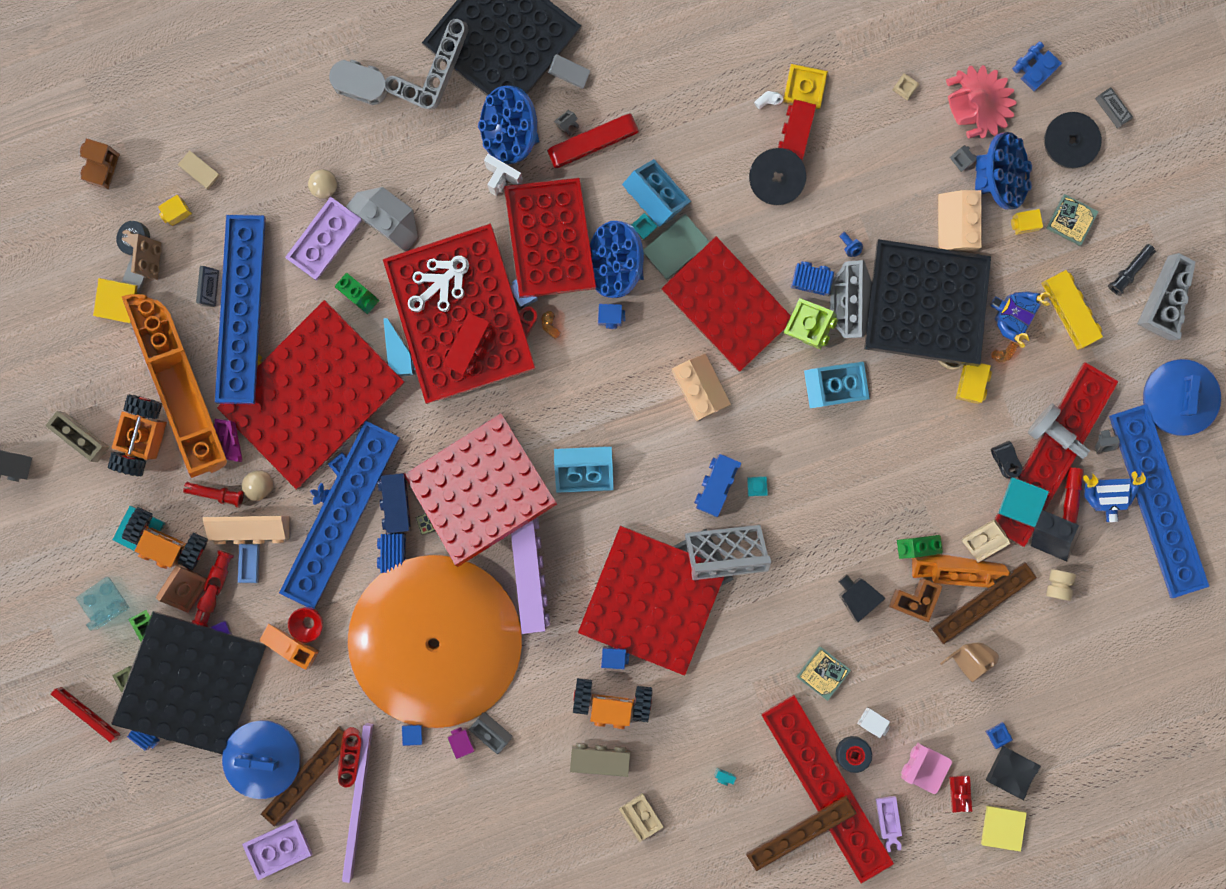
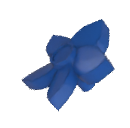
(320, 494)

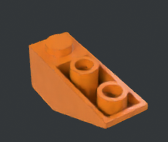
(288, 647)

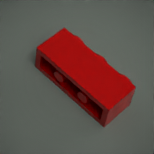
(798, 127)
(468, 345)

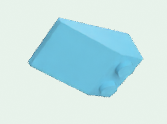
(836, 384)

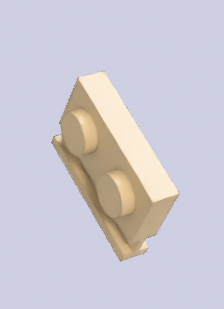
(986, 540)
(641, 817)

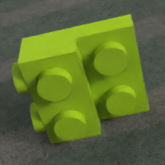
(811, 324)

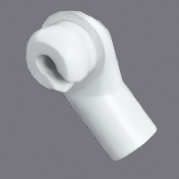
(769, 98)

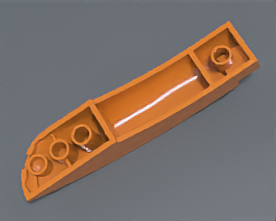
(175, 384)

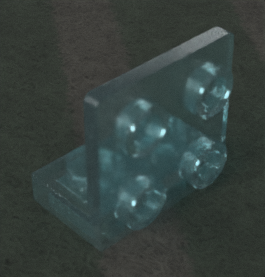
(102, 603)

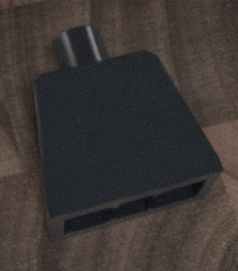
(859, 597)

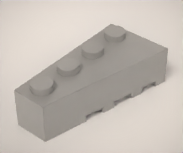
(1168, 298)

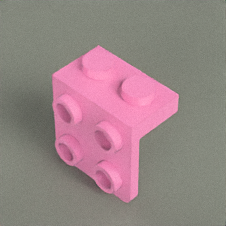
(926, 768)

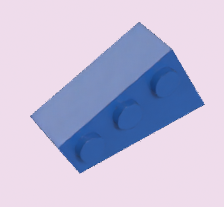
(717, 485)

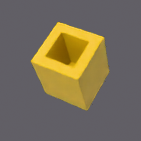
(174, 210)
(1027, 221)

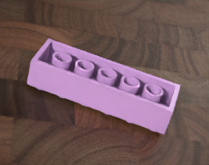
(529, 578)

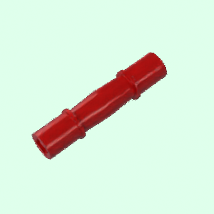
(1072, 496)

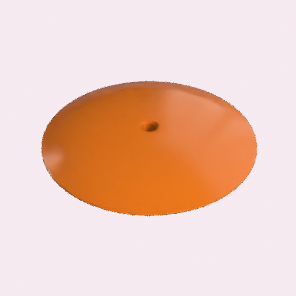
(475, 636)

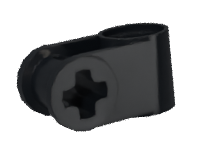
(1006, 457)

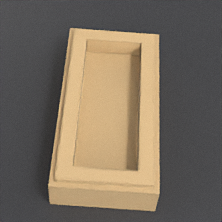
(198, 170)

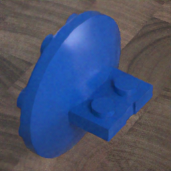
(508, 124)
(1004, 171)
(616, 259)
(1182, 397)
(261, 759)

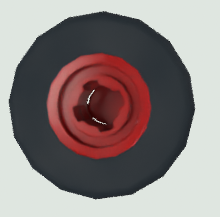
(847, 754)

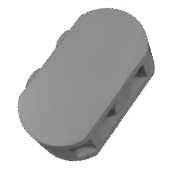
(358, 82)

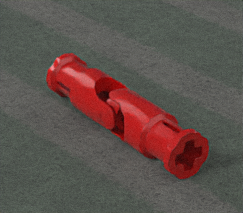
(208, 601)

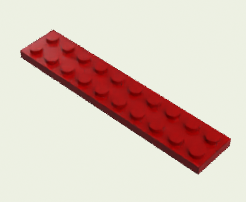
(1049, 459)
(826, 785)

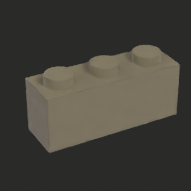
(77, 436)
(600, 760)

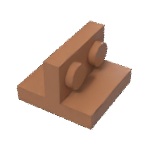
(181, 588)

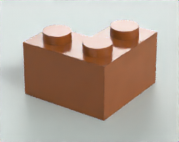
(100, 163)
(921, 603)

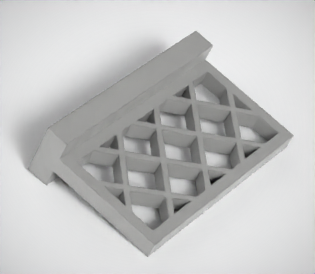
(727, 567)

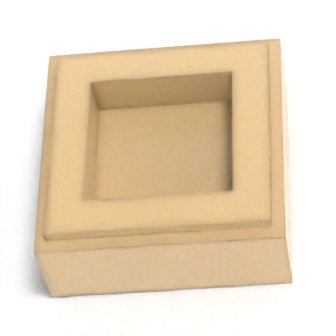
(905, 86)

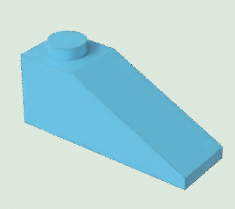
(398, 355)

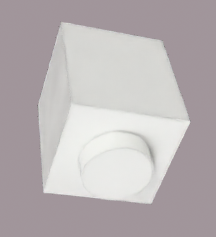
(874, 723)

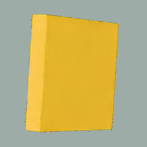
(805, 85)
(109, 299)

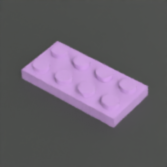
(323, 238)

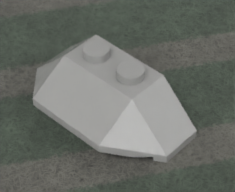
(386, 215)
(851, 298)

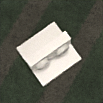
(501, 173)

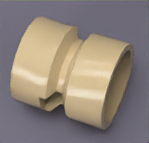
(1061, 585)

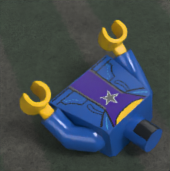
(1017, 313)

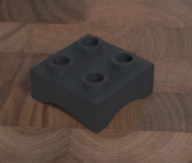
(1013, 773)

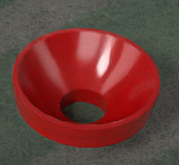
(299, 630)

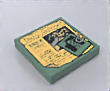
(1072, 220)
(823, 673)

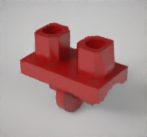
(960, 794)

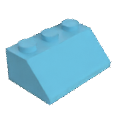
(583, 469)

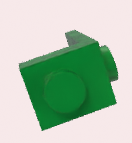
(357, 293)
(919, 546)

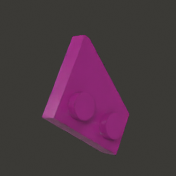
(228, 439)

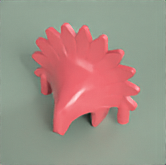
(980, 101)

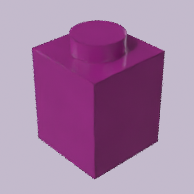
(461, 742)

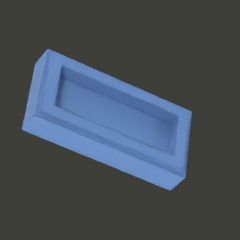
(248, 563)

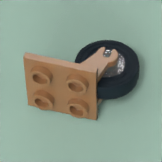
(135, 240)

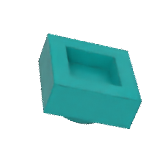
(644, 226)
(757, 486)
(724, 777)

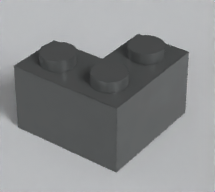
(14, 465)

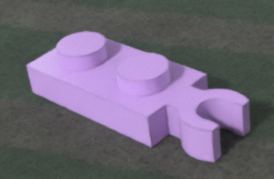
(889, 821)

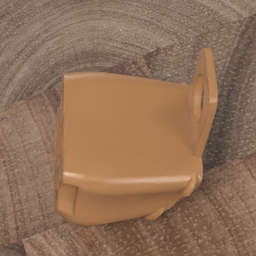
(974, 659)

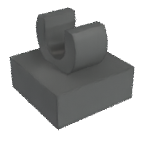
(565, 120)
(963, 158)
(1106, 442)

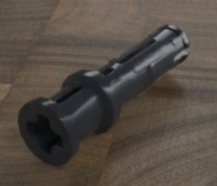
(1127, 276)

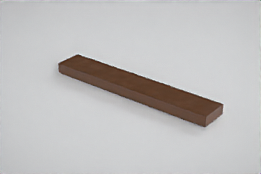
(983, 603)
(305, 778)
(801, 833)

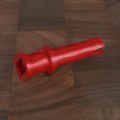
(222, 495)

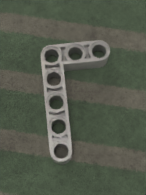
(435, 70)

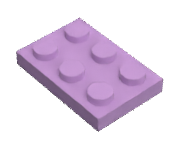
(277, 849)

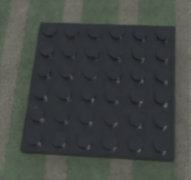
(505, 40)
(928, 303)
(188, 683)

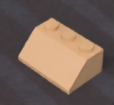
(959, 220)
(700, 387)

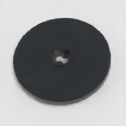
(1086, 145)
(779, 161)

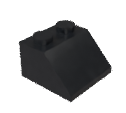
(1055, 535)

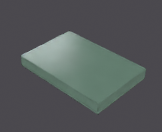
(675, 247)

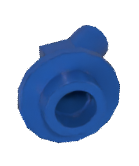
(853, 248)

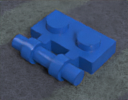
(1041, 70)

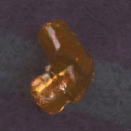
(547, 324)
(1005, 355)

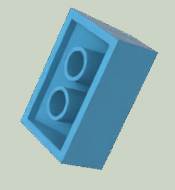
(656, 192)

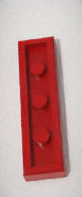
(85, 714)

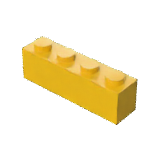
(1072, 309)

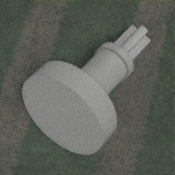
(1047, 423)

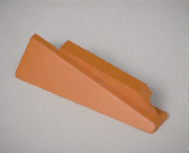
(958, 570)

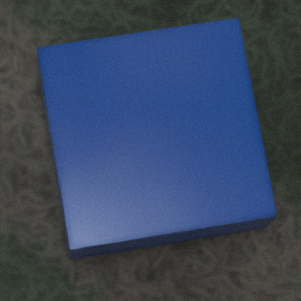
(337, 463)
(412, 735)
(999, 735)

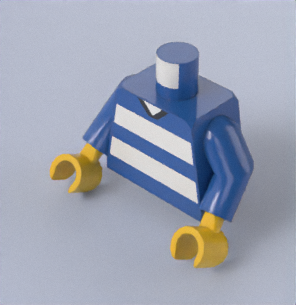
(1112, 494)

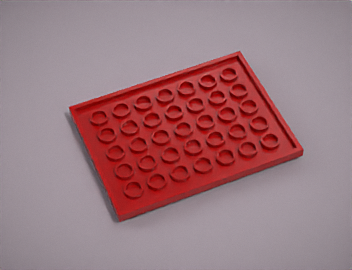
(485, 296)
(313, 394)

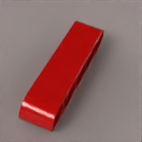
(592, 140)

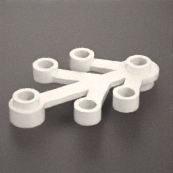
(441, 281)

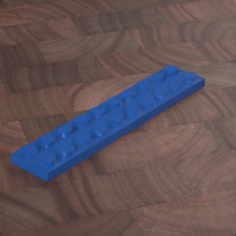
(240, 309)
(1159, 501)
(339, 515)

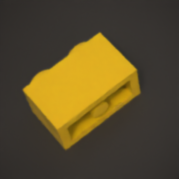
(973, 383)

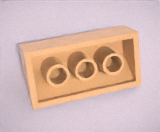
(247, 528)

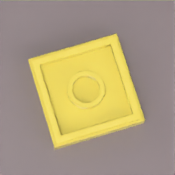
(1003, 828)

